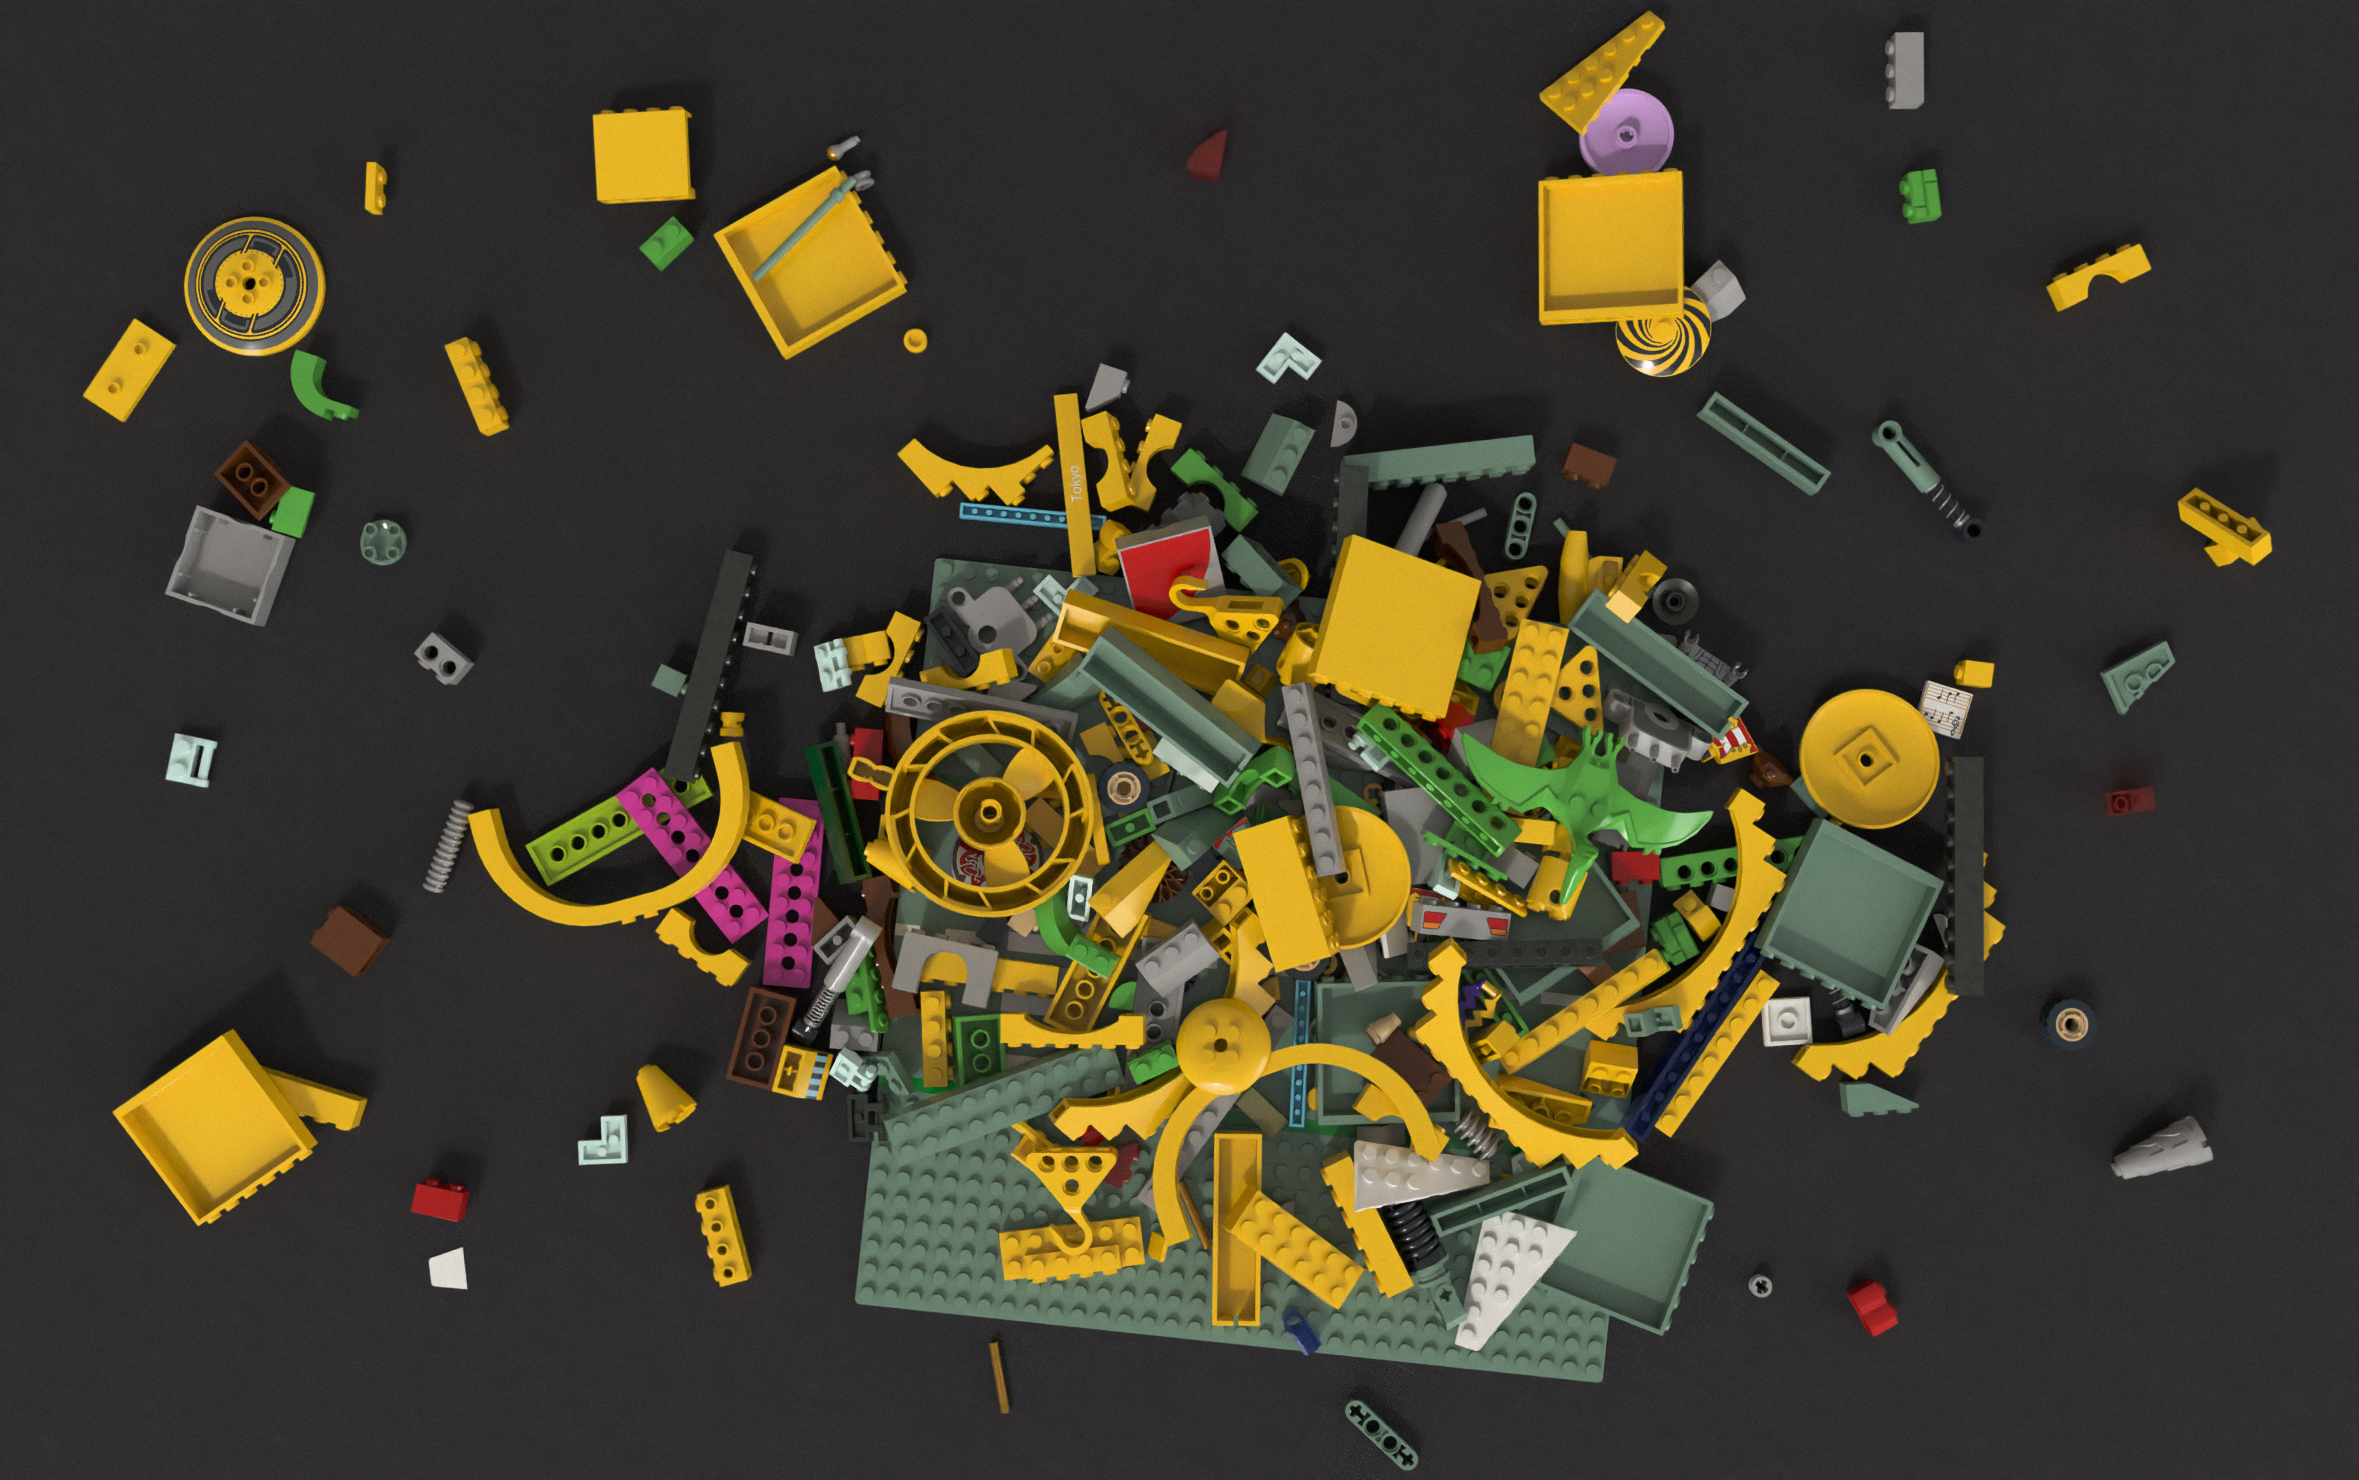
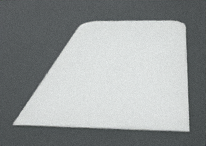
(448, 1270)

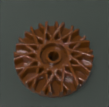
(1173, 879)

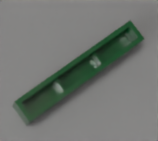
(838, 812)

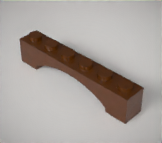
(1453, 545)
(880, 899)

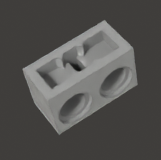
(770, 639)
(446, 654)

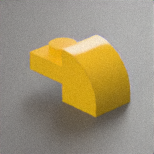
(1698, 916)

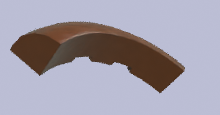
(899, 740)

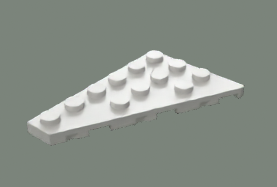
(1507, 1263)

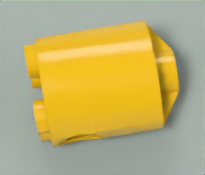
(1296, 655)
(1550, 880)

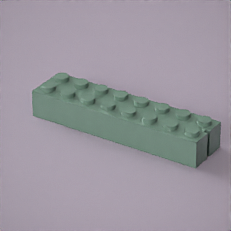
(1446, 462)
(1657, 665)
(1169, 706)

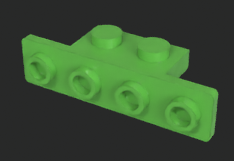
(1462, 843)
(866, 995)

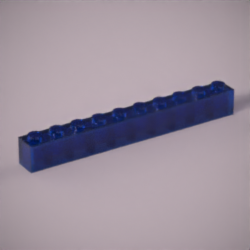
(1691, 1043)

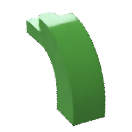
(306, 382)
(1054, 922)

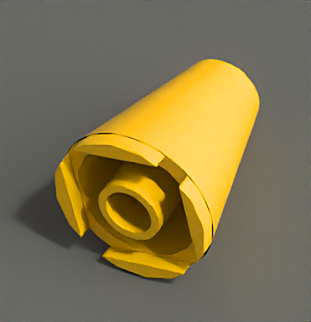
(881, 856)
(663, 1097)

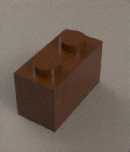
(1587, 466)

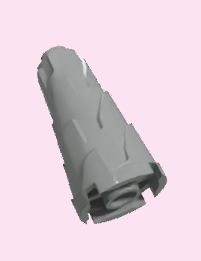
(2166, 1150)

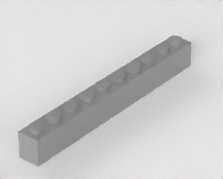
(1277, 1022)

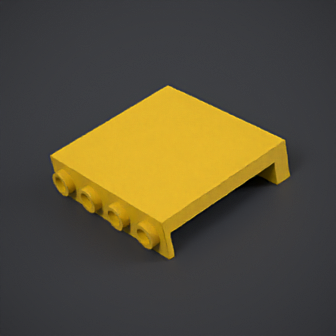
(642, 155)

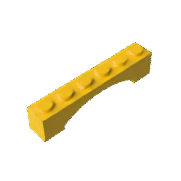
(1020, 1028)

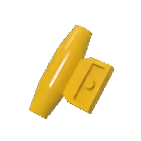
(1580, 574)

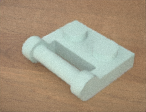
(184, 760)

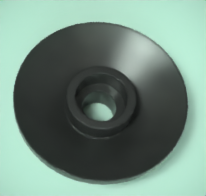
(1686, 599)

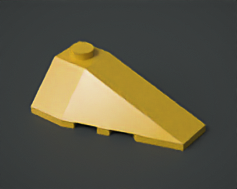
(1128, 893)

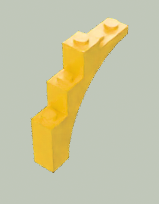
(974, 482)

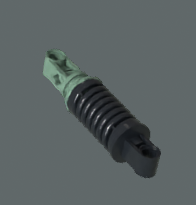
(1425, 1258)

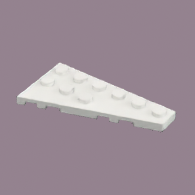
(1399, 1175)

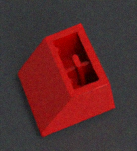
(1444, 728)

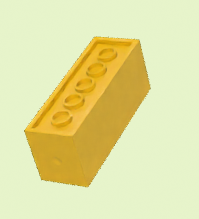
(1287, 892)

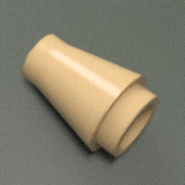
(1382, 1028)

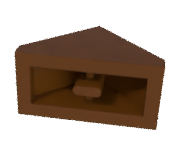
(823, 919)

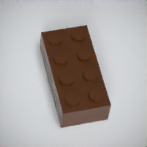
(762, 1035)

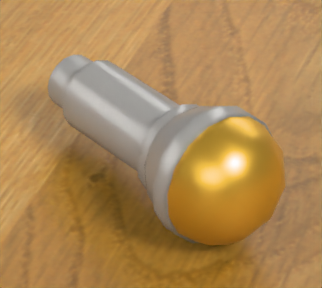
(835, 152)
(1410, 1033)

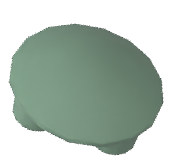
(383, 542)

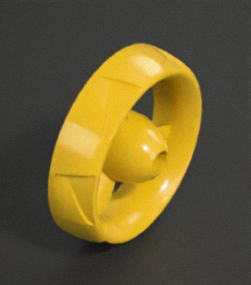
(1007, 874)

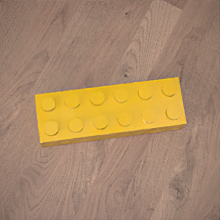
(1086, 994)
(1369, 1229)
(1292, 1247)

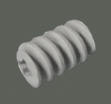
(1478, 1134)

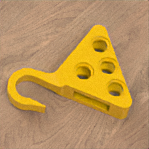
(1512, 587)
(1231, 615)
(1573, 678)
(1072, 1199)

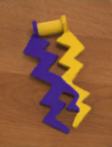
(1473, 990)

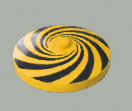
(1666, 344)

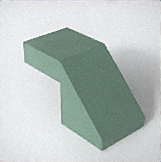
(1652, 1019)

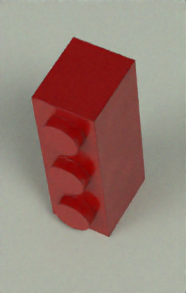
(870, 745)

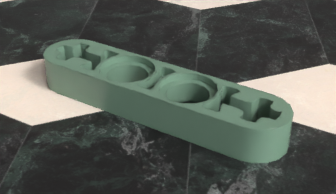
(1379, 1435)

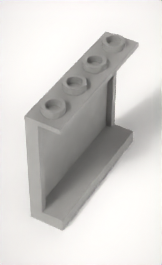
(1407, 814)

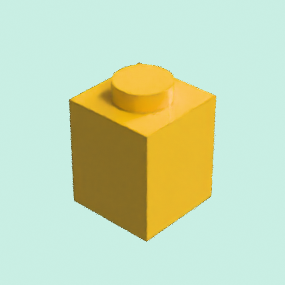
(1974, 673)

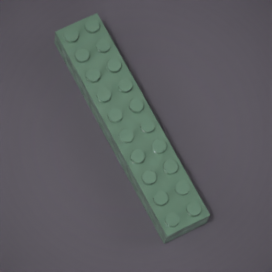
(1000, 1101)

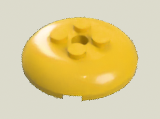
(1242, 1060)

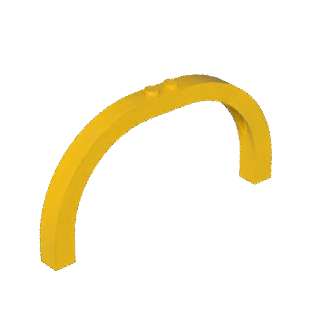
(511, 878)
(1166, 1161)

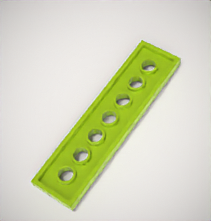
(614, 838)

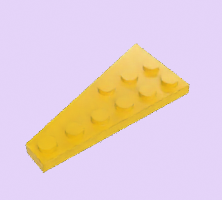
(1595, 80)

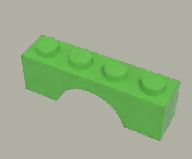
(1193, 470)
(1273, 766)

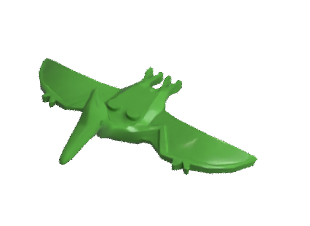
(1583, 799)

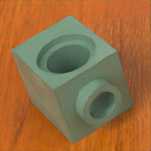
(671, 681)

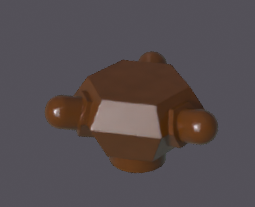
(1288, 620)
(1768, 770)

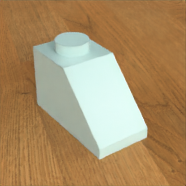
(1080, 891)

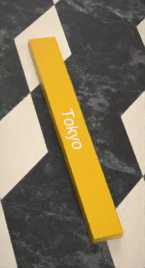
(1075, 485)

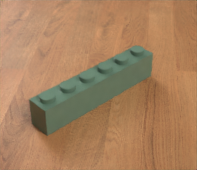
(1763, 443)
(1501, 1197)

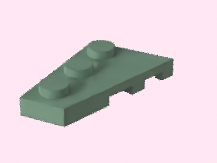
(2133, 675)

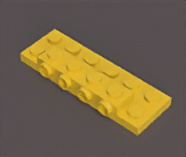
(1035, 1255)

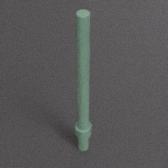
(836, 196)

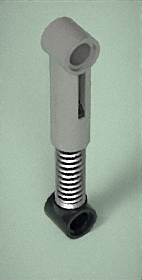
(837, 979)

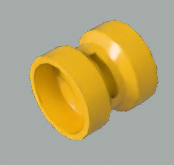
(732, 724)

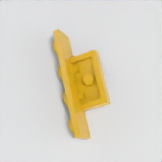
(1478, 889)
(1030, 1139)

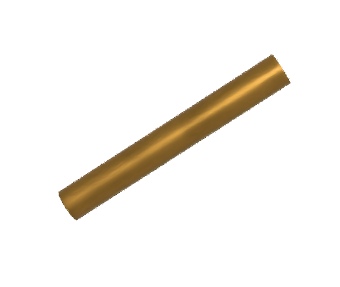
(1194, 1215)
(999, 1377)

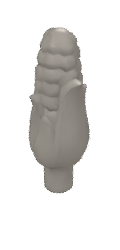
(844, 745)

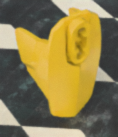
(1247, 710)

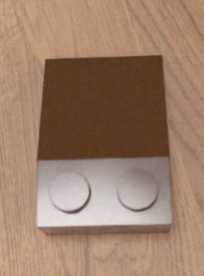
(253, 478)
(1413, 1065)

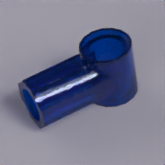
(1301, 1331)

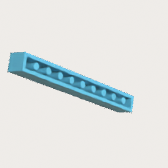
(1022, 516)
(1300, 1037)

